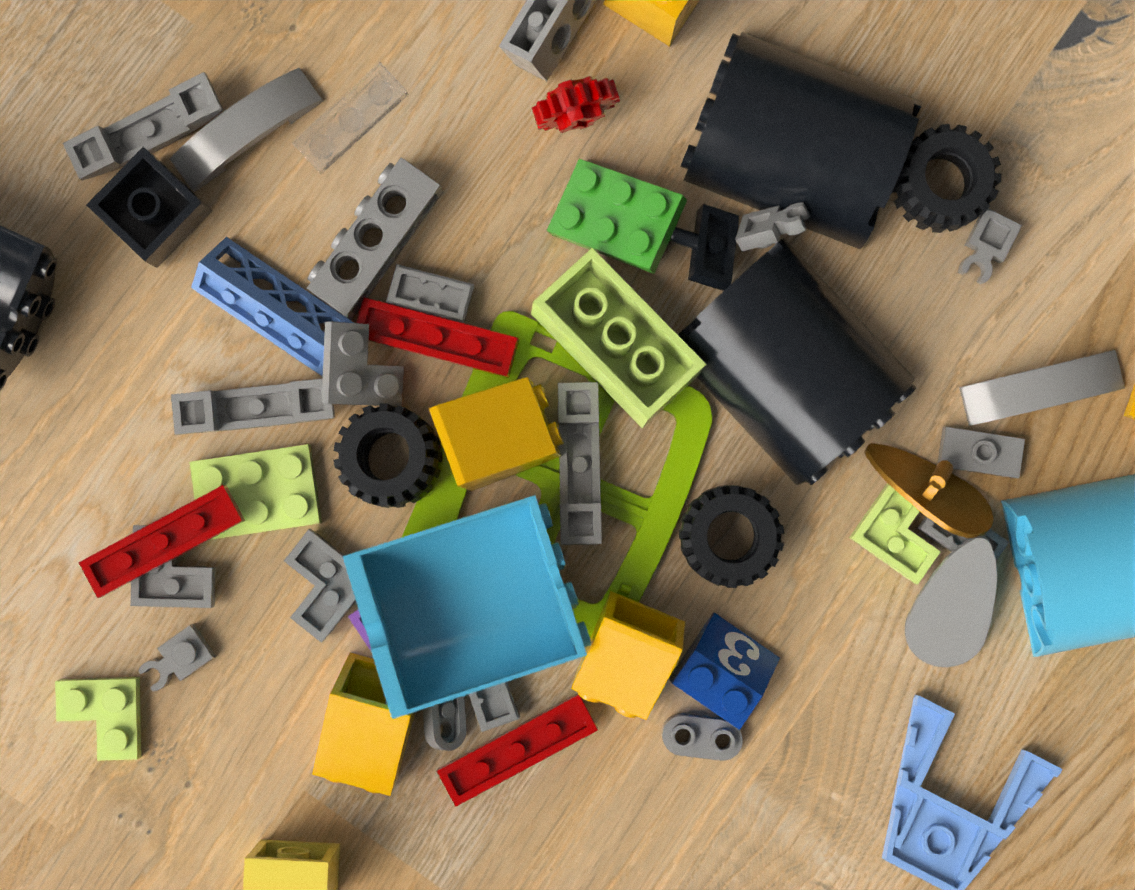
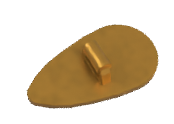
(933, 490)

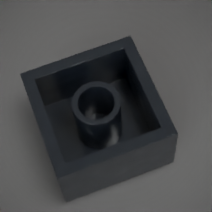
(149, 208)

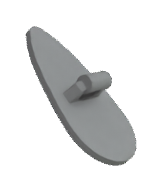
(955, 606)

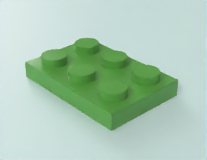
(617, 215)

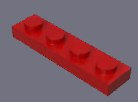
(438, 337)
(161, 541)
(517, 749)

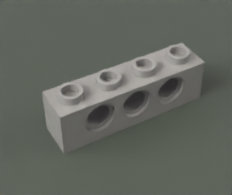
(544, 33)
(397, 229)

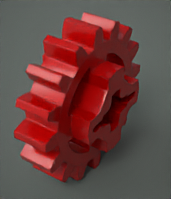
(575, 104)

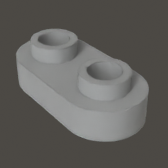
(453, 719)
(702, 737)

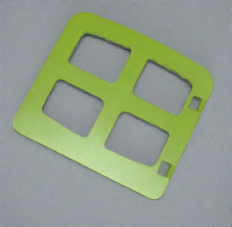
(652, 516)

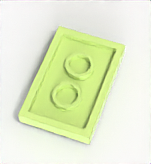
(269, 486)

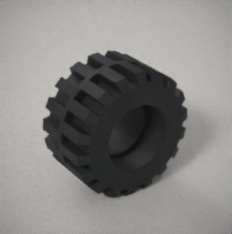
(973, 162)
(355, 451)
(765, 543)

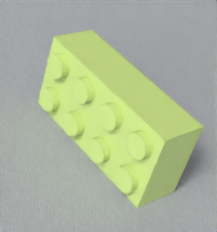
(617, 337)

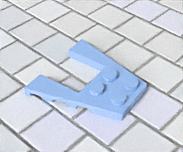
(936, 836)

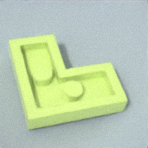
(887, 536)
(114, 707)

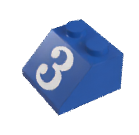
(725, 670)

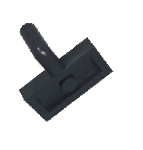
(711, 245)

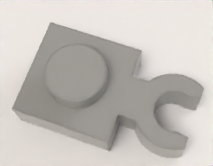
(765, 226)
(990, 240)
(181, 655)

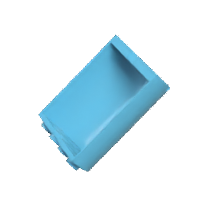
(1075, 563)
(496, 599)

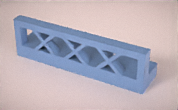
(266, 309)

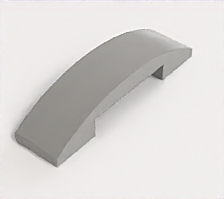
(243, 126)
(152, 127)
(1042, 388)
(250, 407)
(579, 464)

